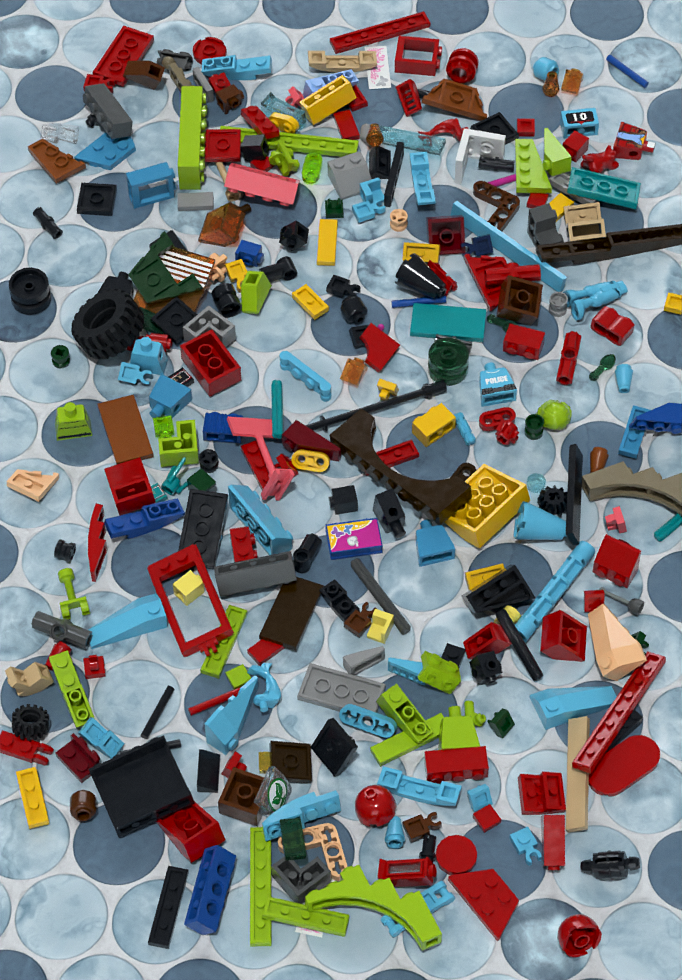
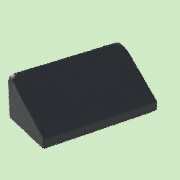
(379, 163)
(208, 771)

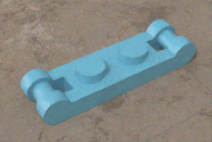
(305, 374)
(432, 902)

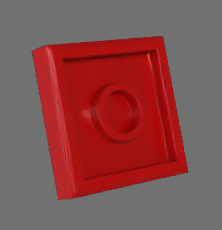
(222, 145)

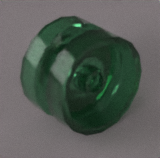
(448, 361)

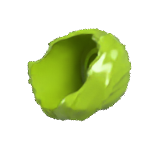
(555, 414)

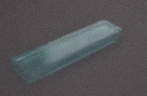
(413, 140)

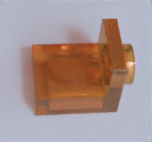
(572, 81)
(353, 371)

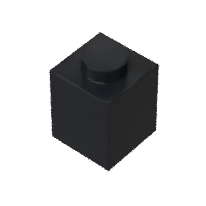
(254, 147)
(343, 500)

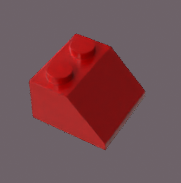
(617, 561)
(563, 637)

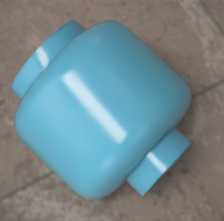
(543, 66)

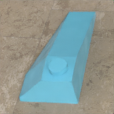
(560, 704)
(227, 722)

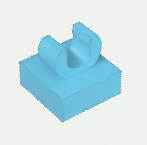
(479, 797)

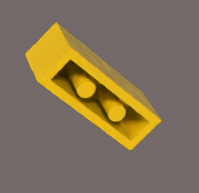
(328, 99)

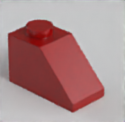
(487, 639)

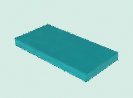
(604, 188)
(448, 321)

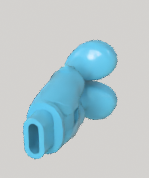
(595, 296)

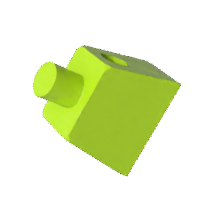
(457, 731)

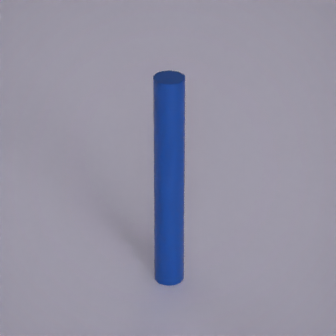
(627, 71)
(409, 302)

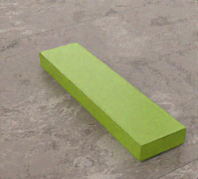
(215, 663)
(402, 743)
(298, 915)

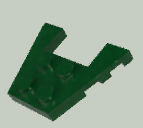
(155, 280)

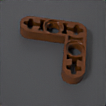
(502, 203)

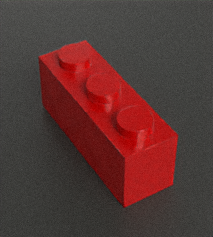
(456, 764)

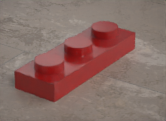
(259, 122)
(256, 462)

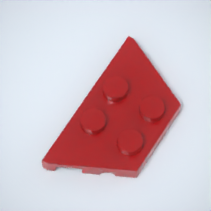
(476, 266)
(487, 898)

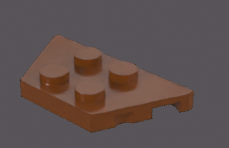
(456, 99)

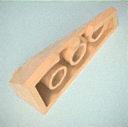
(613, 645)

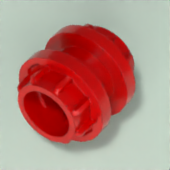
(462, 65)

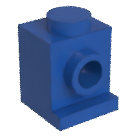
(249, 253)

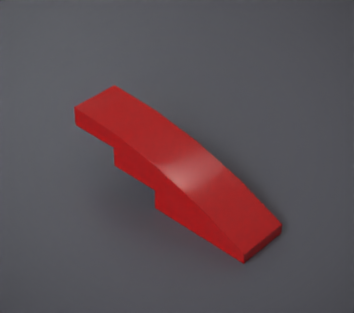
(96, 544)

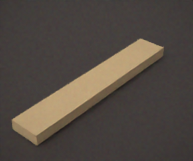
(576, 779)

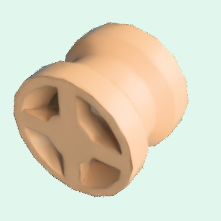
(396, 216)

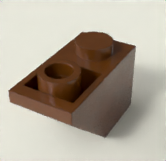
(144, 72)

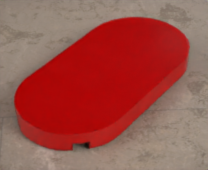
(624, 765)

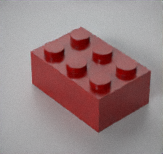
(210, 362)

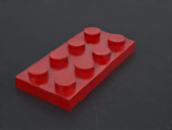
(127, 46)

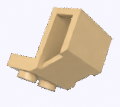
(583, 221)

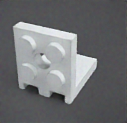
(473, 146)

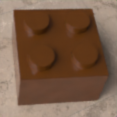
(519, 300)
(239, 796)

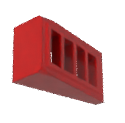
(401, 89)

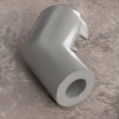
(363, 133)

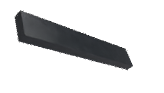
(574, 494)

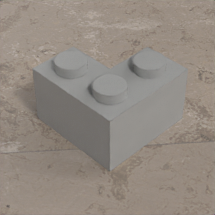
(208, 320)

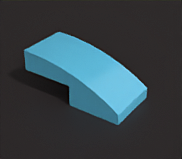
(100, 738)

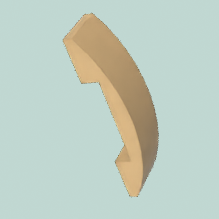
(339, 63)

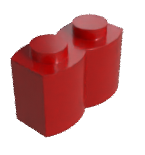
(612, 325)

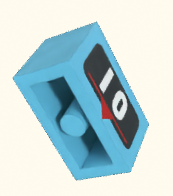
(581, 120)

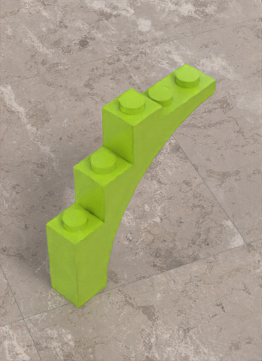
(381, 896)

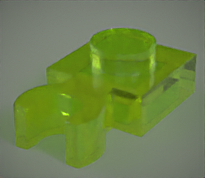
(163, 426)

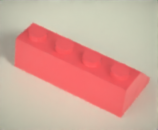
(261, 183)

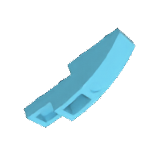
(237, 69)
(305, 807)

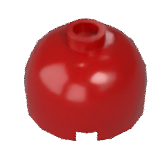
(375, 805)
(578, 934)

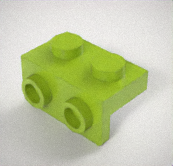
(439, 672)

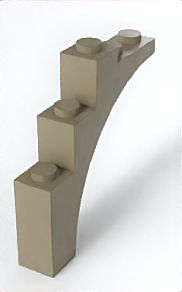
(646, 484)

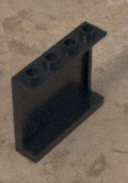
(141, 786)

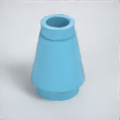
(623, 376)
(394, 834)

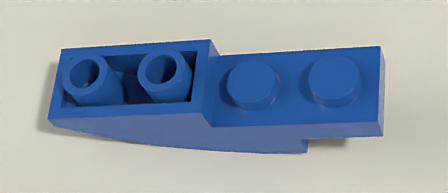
(147, 520)

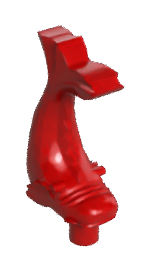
(448, 126)

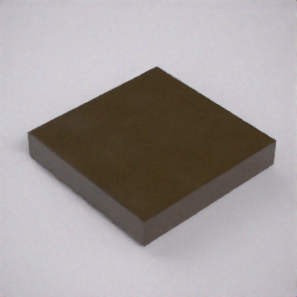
(292, 760)

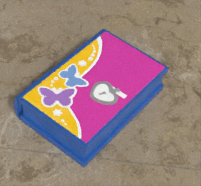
(354, 538)

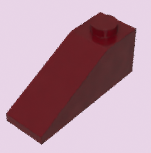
(301, 437)

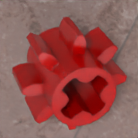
(507, 433)

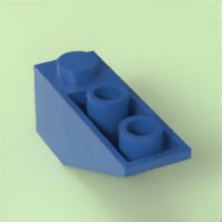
(663, 418)

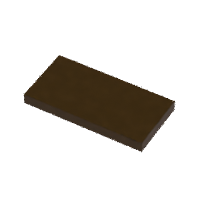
(291, 613)

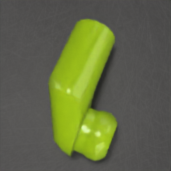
(478, 719)

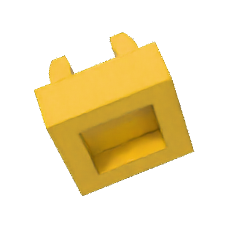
(386, 389)

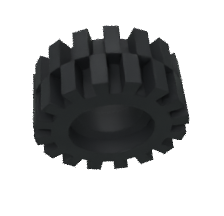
(30, 714)

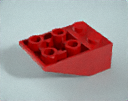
(129, 486)

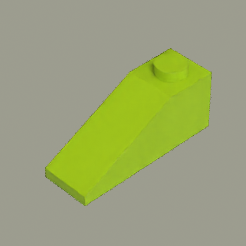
(556, 157)

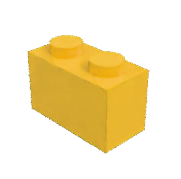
(433, 424)

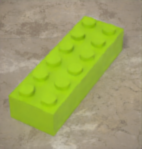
(192, 138)

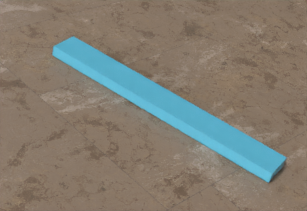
(508, 246)

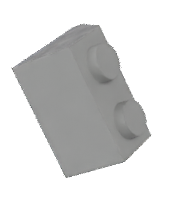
(347, 174)

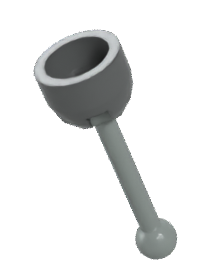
(635, 605)

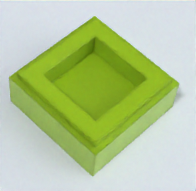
(238, 676)

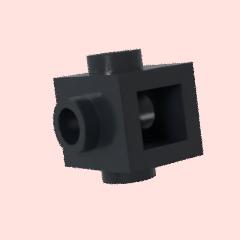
(294, 235)
(486, 668)

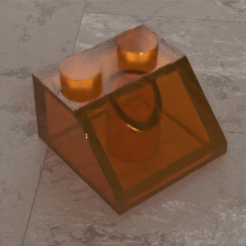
(222, 226)

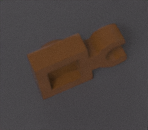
(359, 621)
(418, 826)

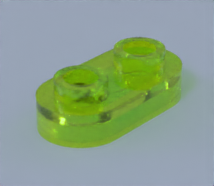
(312, 171)

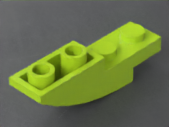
(71, 688)

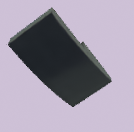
(338, 600)

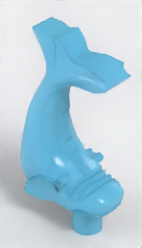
(272, 694)

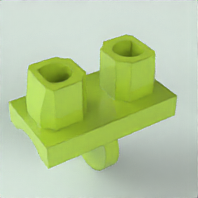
(283, 159)

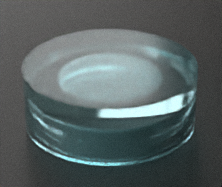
(536, 483)

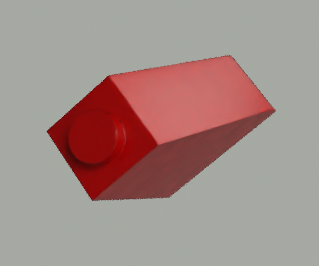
(553, 841)

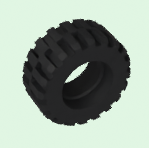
(107, 324)

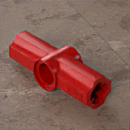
(498, 275)
(568, 358)

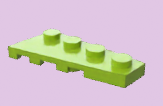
(529, 169)

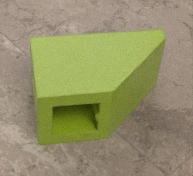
(254, 291)

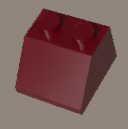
(446, 232)

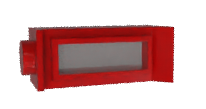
(408, 872)

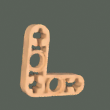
(320, 840)

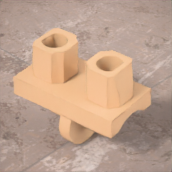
(219, 267)

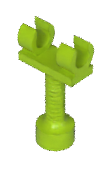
(67, 576)

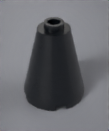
(420, 278)

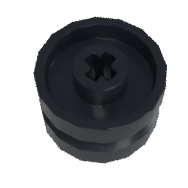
(29, 291)

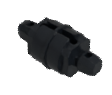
(610, 864)

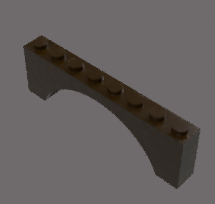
(432, 497)

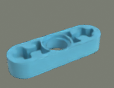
(380, 730)

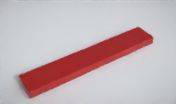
(379, 32)

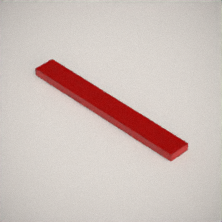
(618, 713)

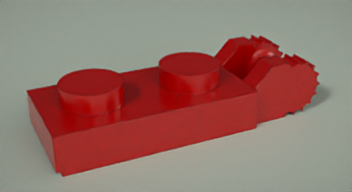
(23, 748)

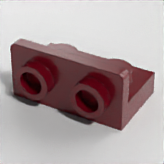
(78, 757)

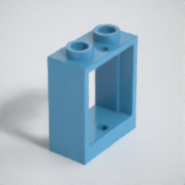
(147, 176)

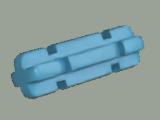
(464, 429)

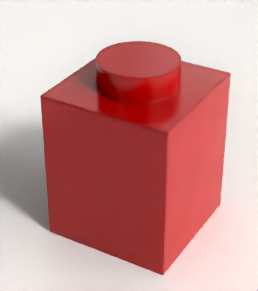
(576, 145)

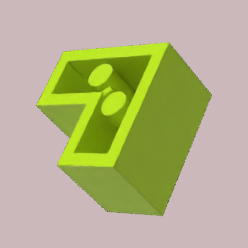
(184, 445)

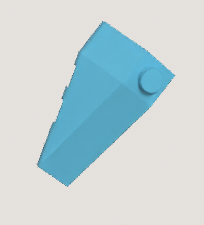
(134, 619)

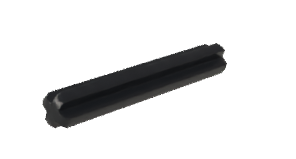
(519, 645)

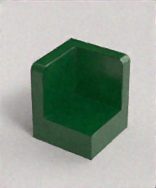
(200, 481)

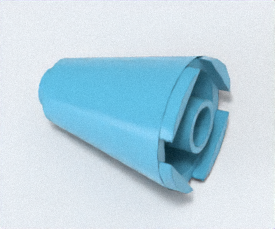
(538, 524)

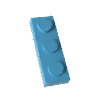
(632, 437)

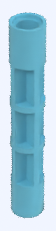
(554, 589)

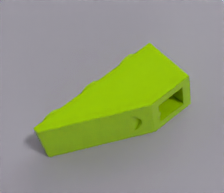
(399, 707)

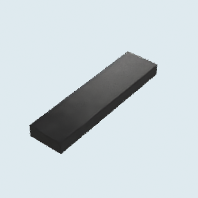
(394, 174)
(168, 907)

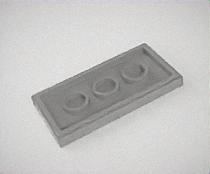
(336, 689)

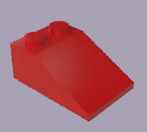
(192, 831)

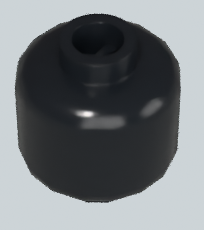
(353, 309)

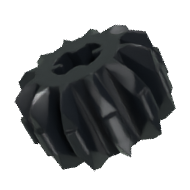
(553, 500)

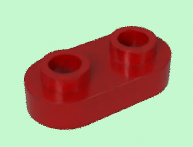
(496, 417)

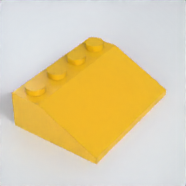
(492, 505)

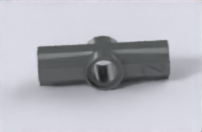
(72, 634)

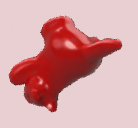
(600, 161)

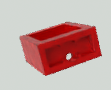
(413, 66)

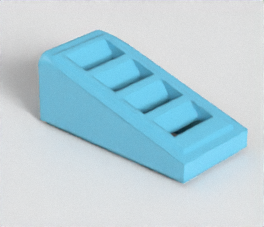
(406, 669)

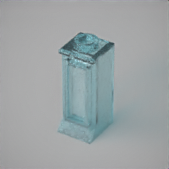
(273, 104)

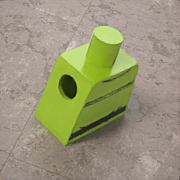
(72, 422)

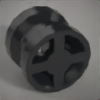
(210, 456)
(65, 550)

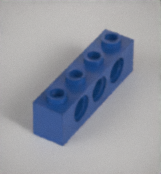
(210, 890)

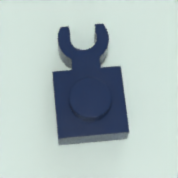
(480, 245)

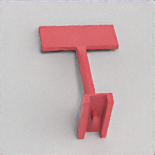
(259, 429)

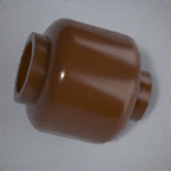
(83, 805)

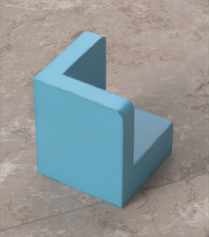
(371, 190)

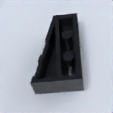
(498, 590)

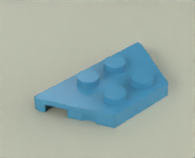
(107, 152)

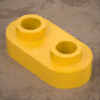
(284, 122)
(310, 460)

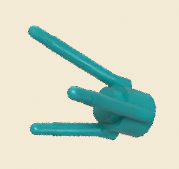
(172, 483)

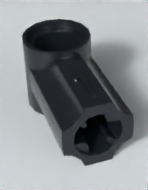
(282, 269)
(306, 552)

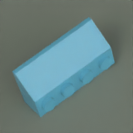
(258, 517)

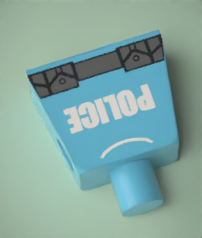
(496, 386)

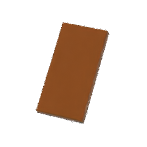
(125, 429)

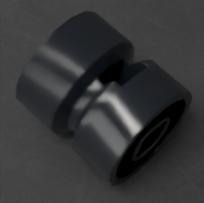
(226, 300)

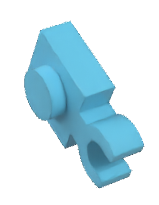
(365, 211)
(131, 373)
(525, 843)

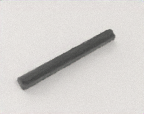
(380, 595)

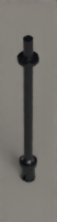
(426, 391)

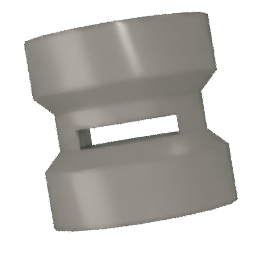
(558, 304)

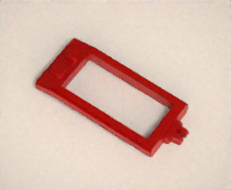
(173, 565)

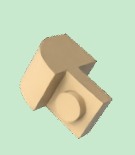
(29, 681)

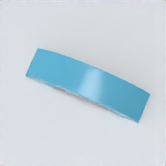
(421, 178)
(419, 790)

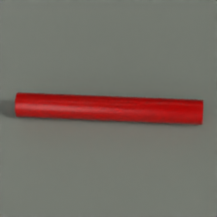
(213, 702)

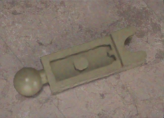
(175, 73)

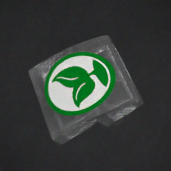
(273, 792)

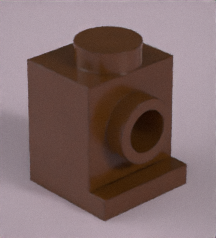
(229, 98)

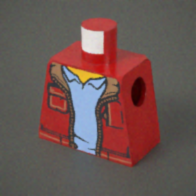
(632, 142)

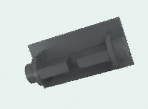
(181, 59)

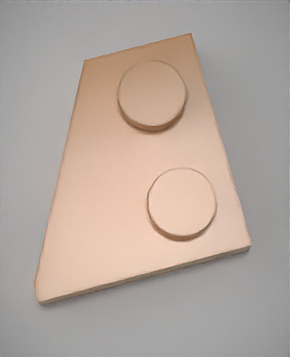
(32, 483)

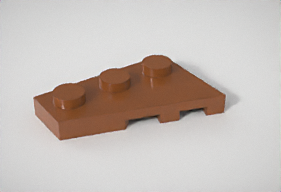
(54, 162)

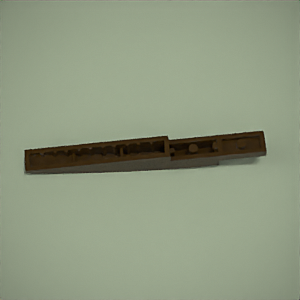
(612, 246)

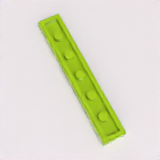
(259, 887)

